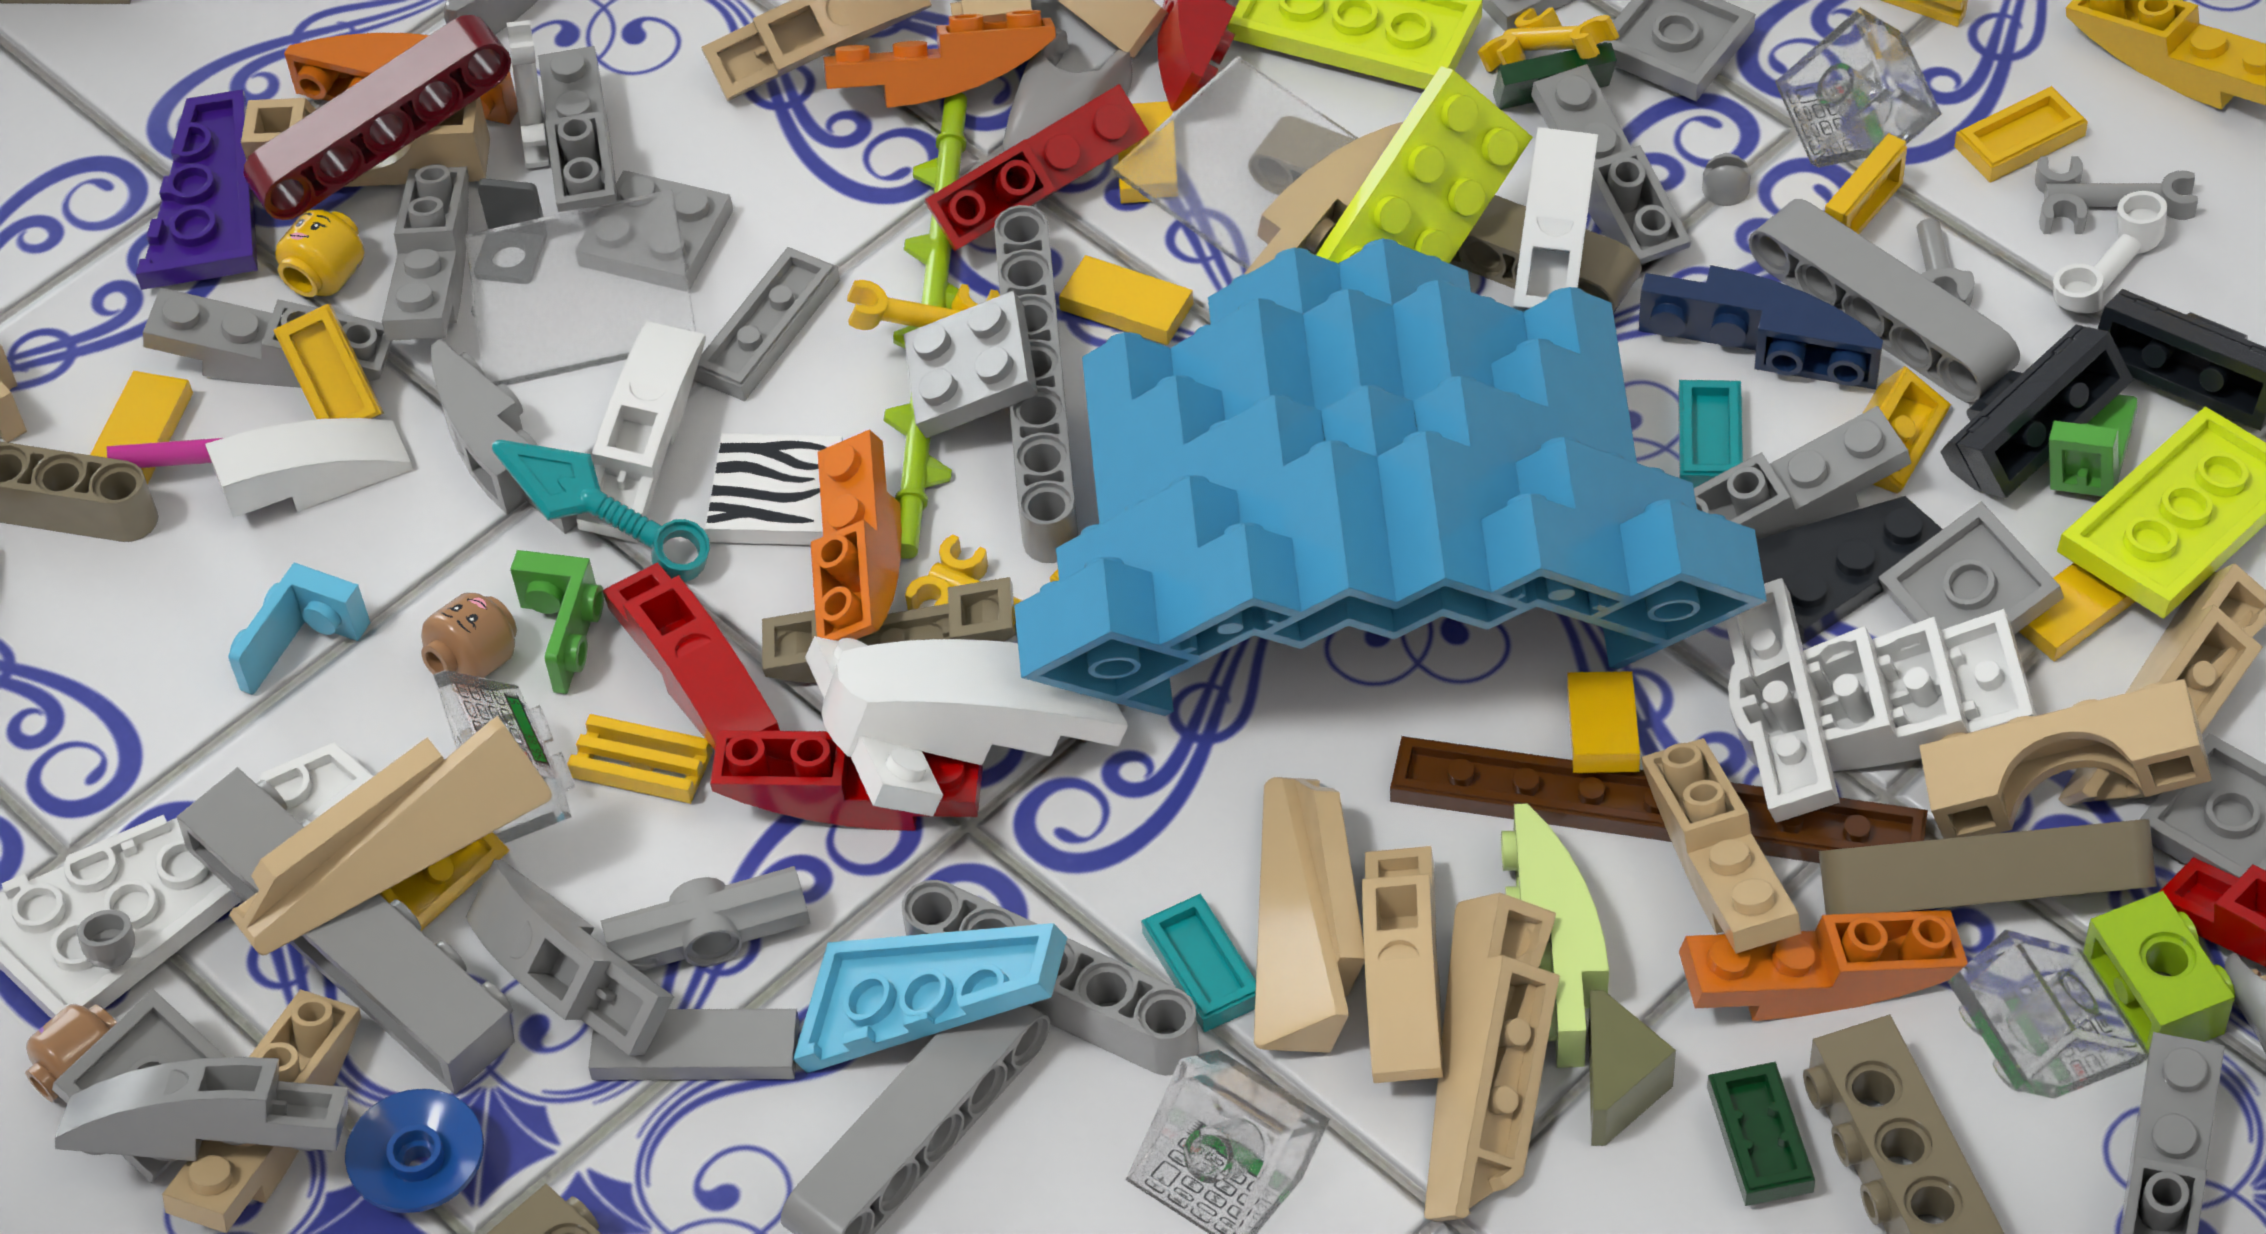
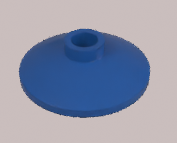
(408, 1128)

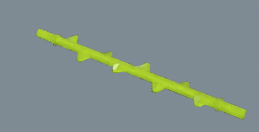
(934, 251)

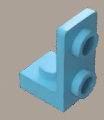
(299, 598)

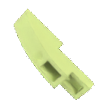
(1576, 943)

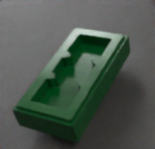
(1516, 79)
(1760, 1133)

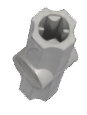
(708, 920)

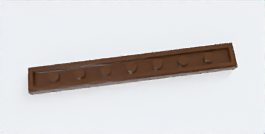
(1622, 802)

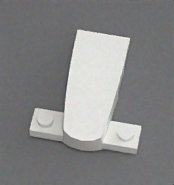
(1860, 696)
(941, 700)

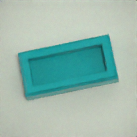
(1709, 428)
(1201, 961)

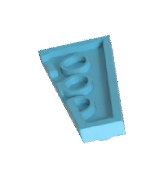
(919, 985)

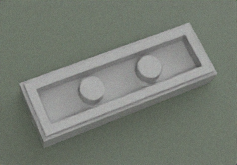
(766, 323)
(707, 1047)

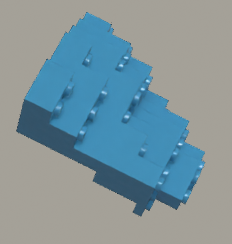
(1369, 462)

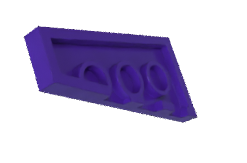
(206, 203)

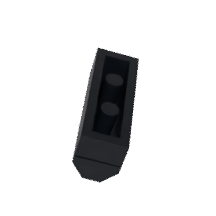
(2189, 357)
(2016, 415)

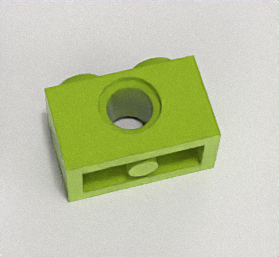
(2152, 937)

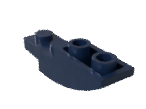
(1782, 324)

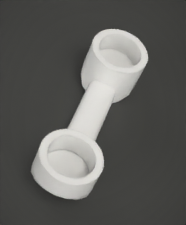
(2140, 229)

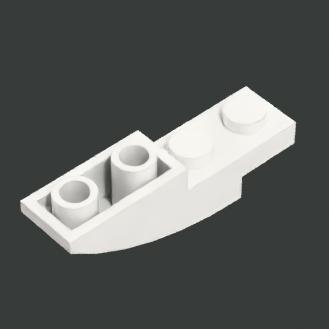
(1555, 215)
(643, 419)

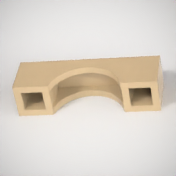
(455, 142)
(1986, 774)

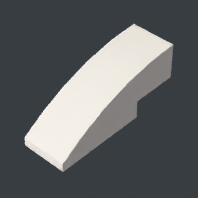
(306, 461)

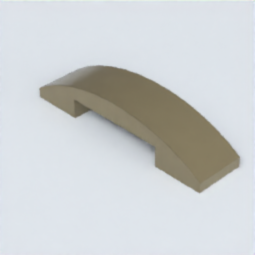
(972, 613)

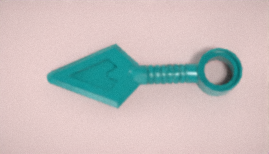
(567, 485)

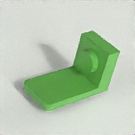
(2092, 454)
(564, 586)

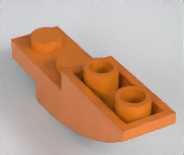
(966, 57)
(336, 63)
(861, 540)
(1834, 968)

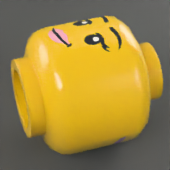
(319, 253)

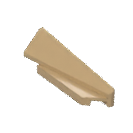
(2206, 646)
(388, 832)
(1306, 921)
(1491, 1051)

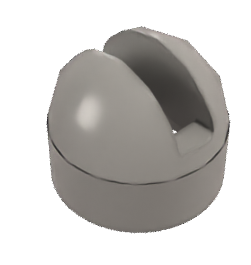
(1726, 180)
(107, 938)

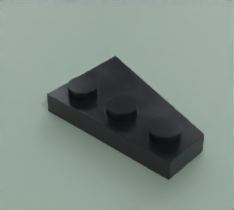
(1838, 560)

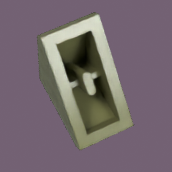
(1626, 1067)

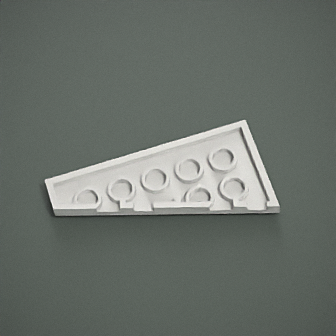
(151, 881)

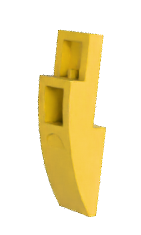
(2175, 49)

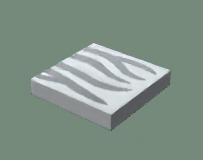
(767, 489)

